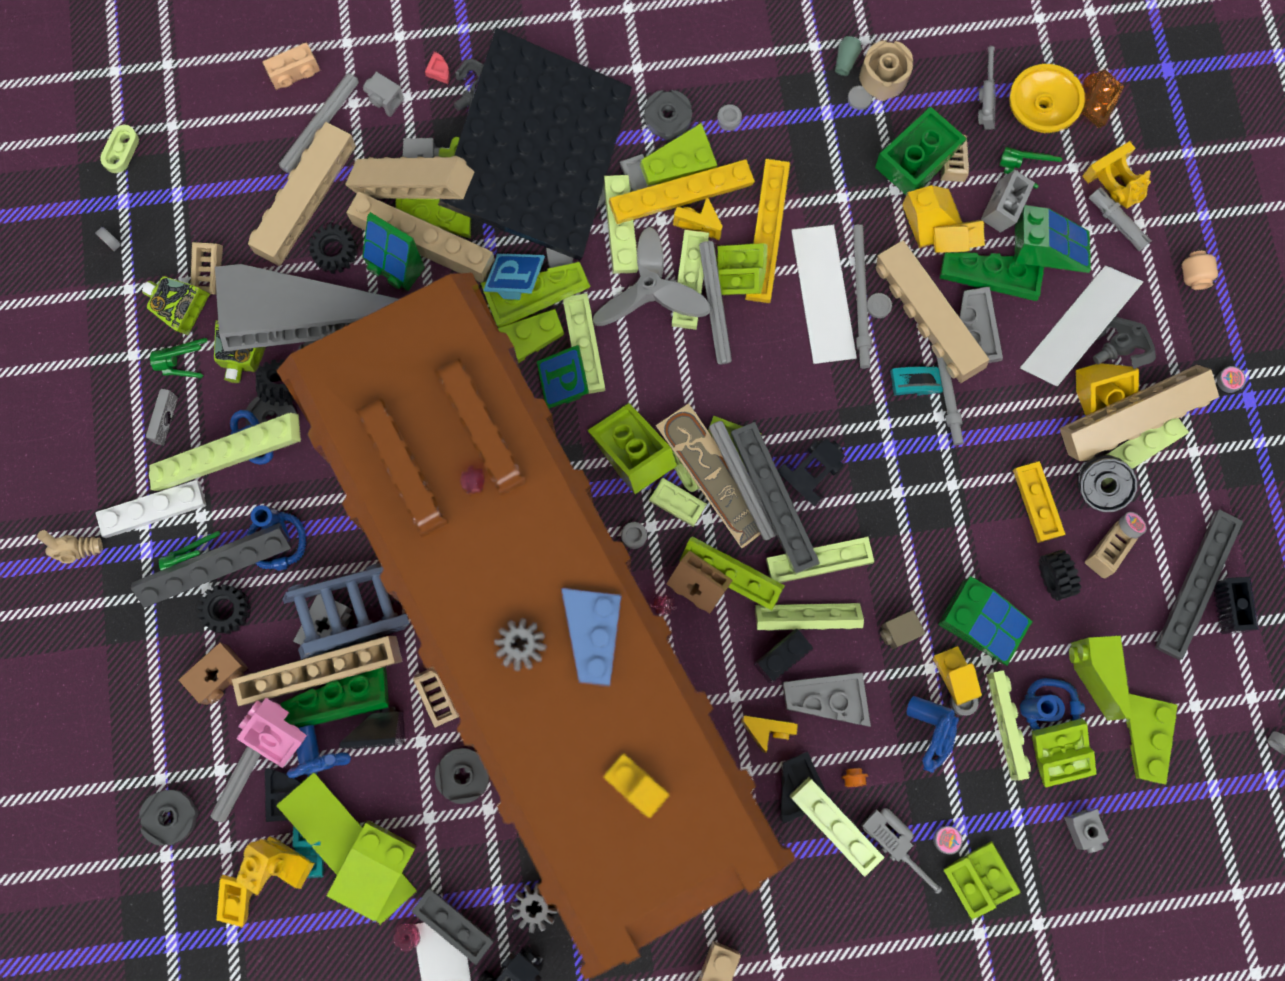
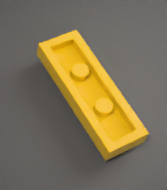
(1039, 502)

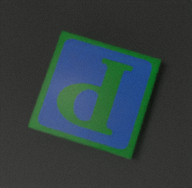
(563, 377)

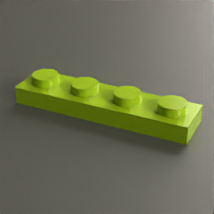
(745, 579)

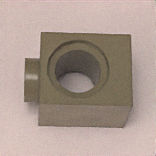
(902, 630)

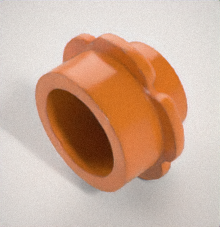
(854, 778)

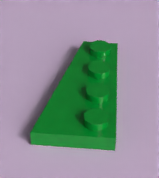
(995, 272)
(339, 699)

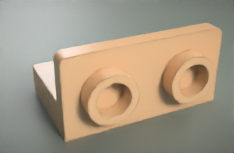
(291, 66)

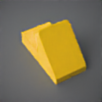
(705, 222)
(958, 237)
(958, 676)
(760, 728)
(636, 786)
(233, 901)

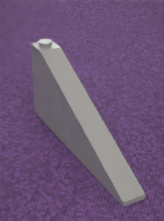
(280, 309)

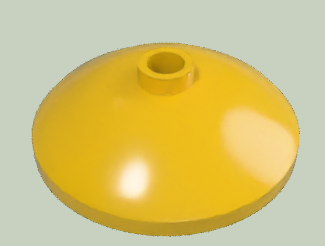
(1050, 87)

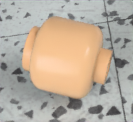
(1200, 270)

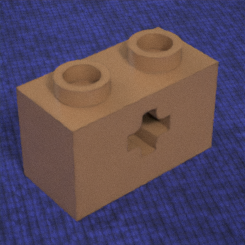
(699, 582)
(200, 677)

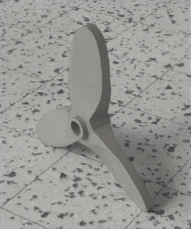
(652, 287)

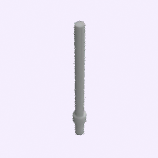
(864, 341)
(953, 418)

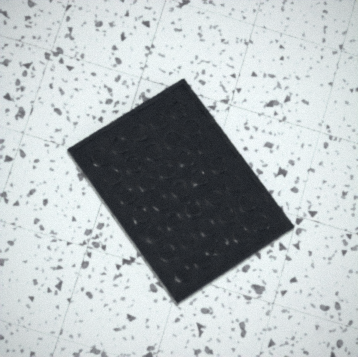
(538, 144)

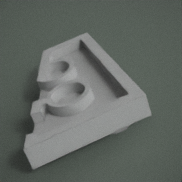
(979, 318)
(829, 697)

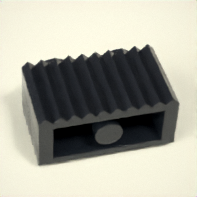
(1235, 605)
(783, 656)

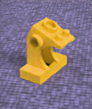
(1116, 165)
(272, 858)

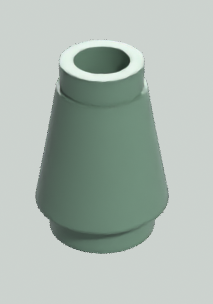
(848, 52)

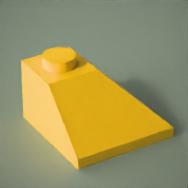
(929, 209)
(1104, 385)

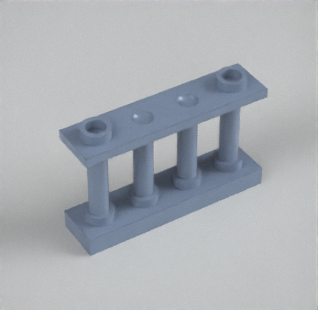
(340, 637)

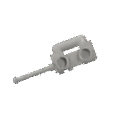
(987, 96)
(895, 846)

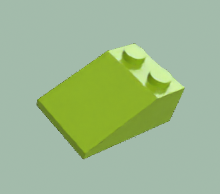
(633, 448)
(1103, 672)
(371, 870)

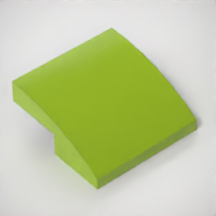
(742, 268)
(1064, 752)
(982, 880)

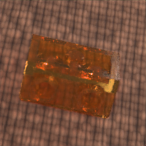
(1101, 96)

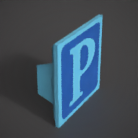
(514, 275)

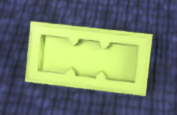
(678, 502)

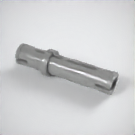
(1119, 218)

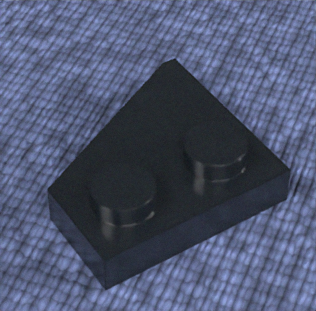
(794, 773)
(276, 789)

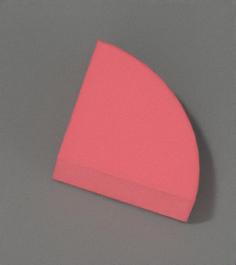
(438, 69)

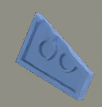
(593, 633)

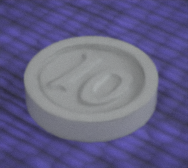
(859, 98)
(879, 305)

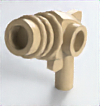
(68, 548)

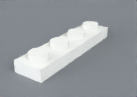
(150, 509)

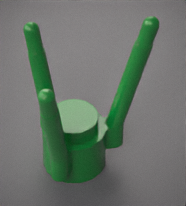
(1013, 159)
(166, 358)
(177, 556)

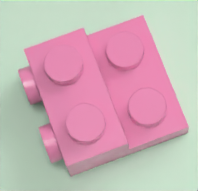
(269, 733)

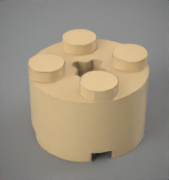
(886, 69)

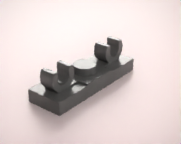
(452, 926)

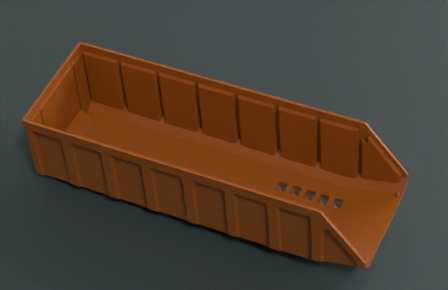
(506, 560)

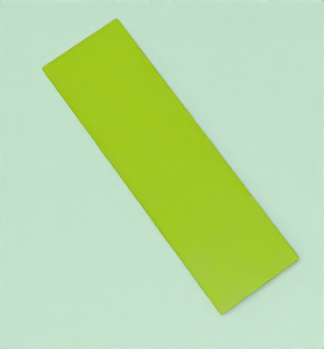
(324, 819)

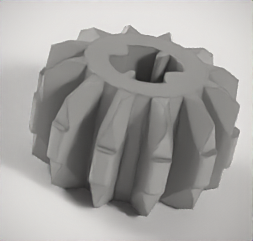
(525, 635)
(525, 913)

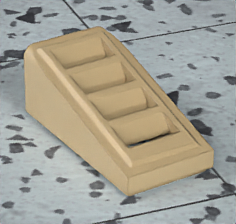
(957, 174)
(196, 264)
(1103, 563)
(443, 718)

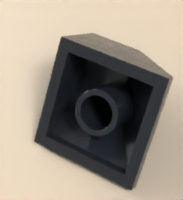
(377, 730)

